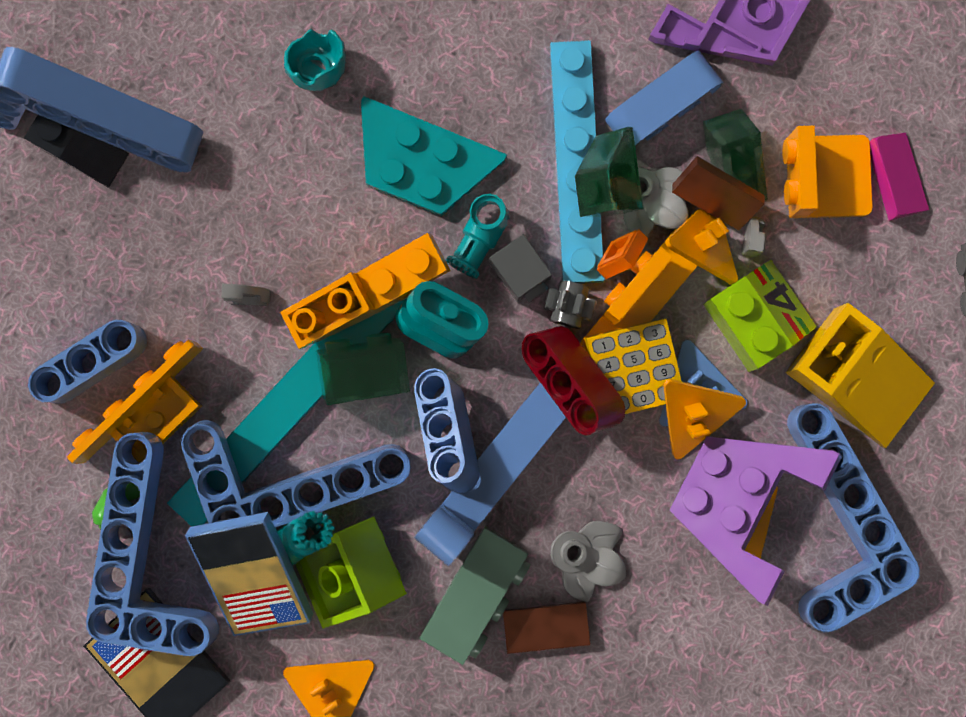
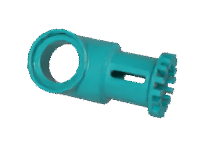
(478, 236)
(293, 539)

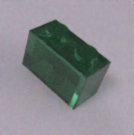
(362, 369)

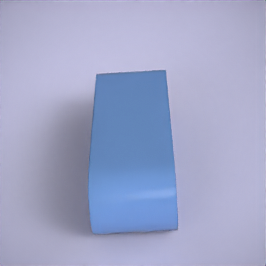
(666, 97)
(69, 366)
(434, 417)

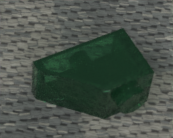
(736, 148)
(609, 176)

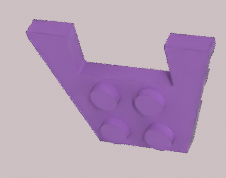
(735, 29)
(729, 494)

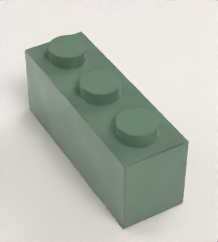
(475, 596)

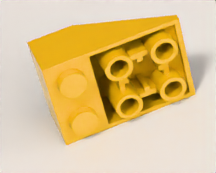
(861, 374)

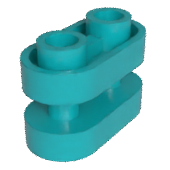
(441, 319)

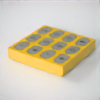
(637, 362)

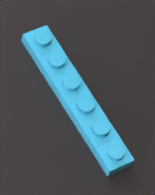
(573, 137)

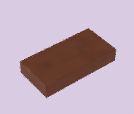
(718, 193)
(546, 627)

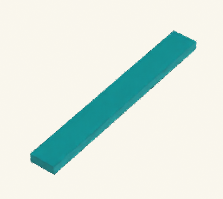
(275, 416)

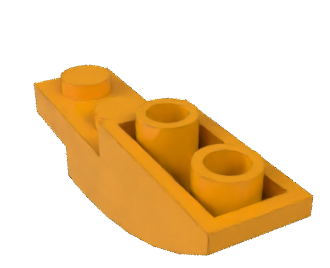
(364, 292)

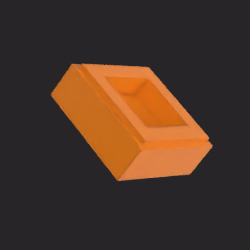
(622, 254)

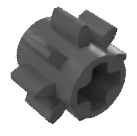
(570, 304)

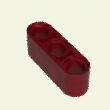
(573, 380)

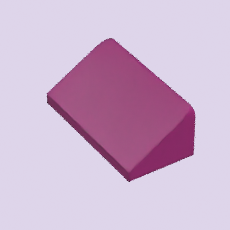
(897, 176)

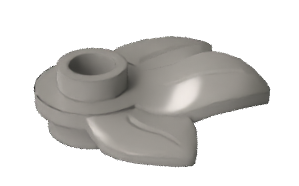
(659, 202)
(595, 558)

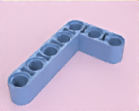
(94, 110)
(499, 467)
(286, 490)
(855, 520)
(132, 561)

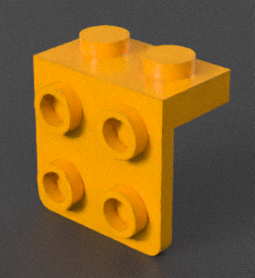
(827, 174)

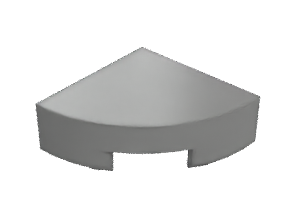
(754, 239)
(235, 295)

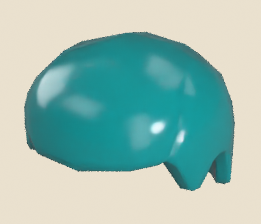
(314, 46)

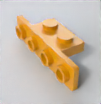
(652, 287)
(155, 406)

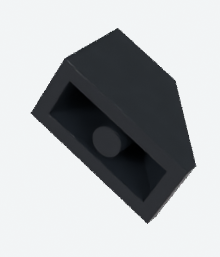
(78, 150)

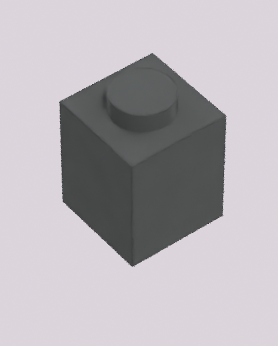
(521, 270)

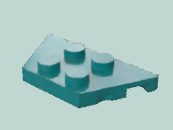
(421, 159)

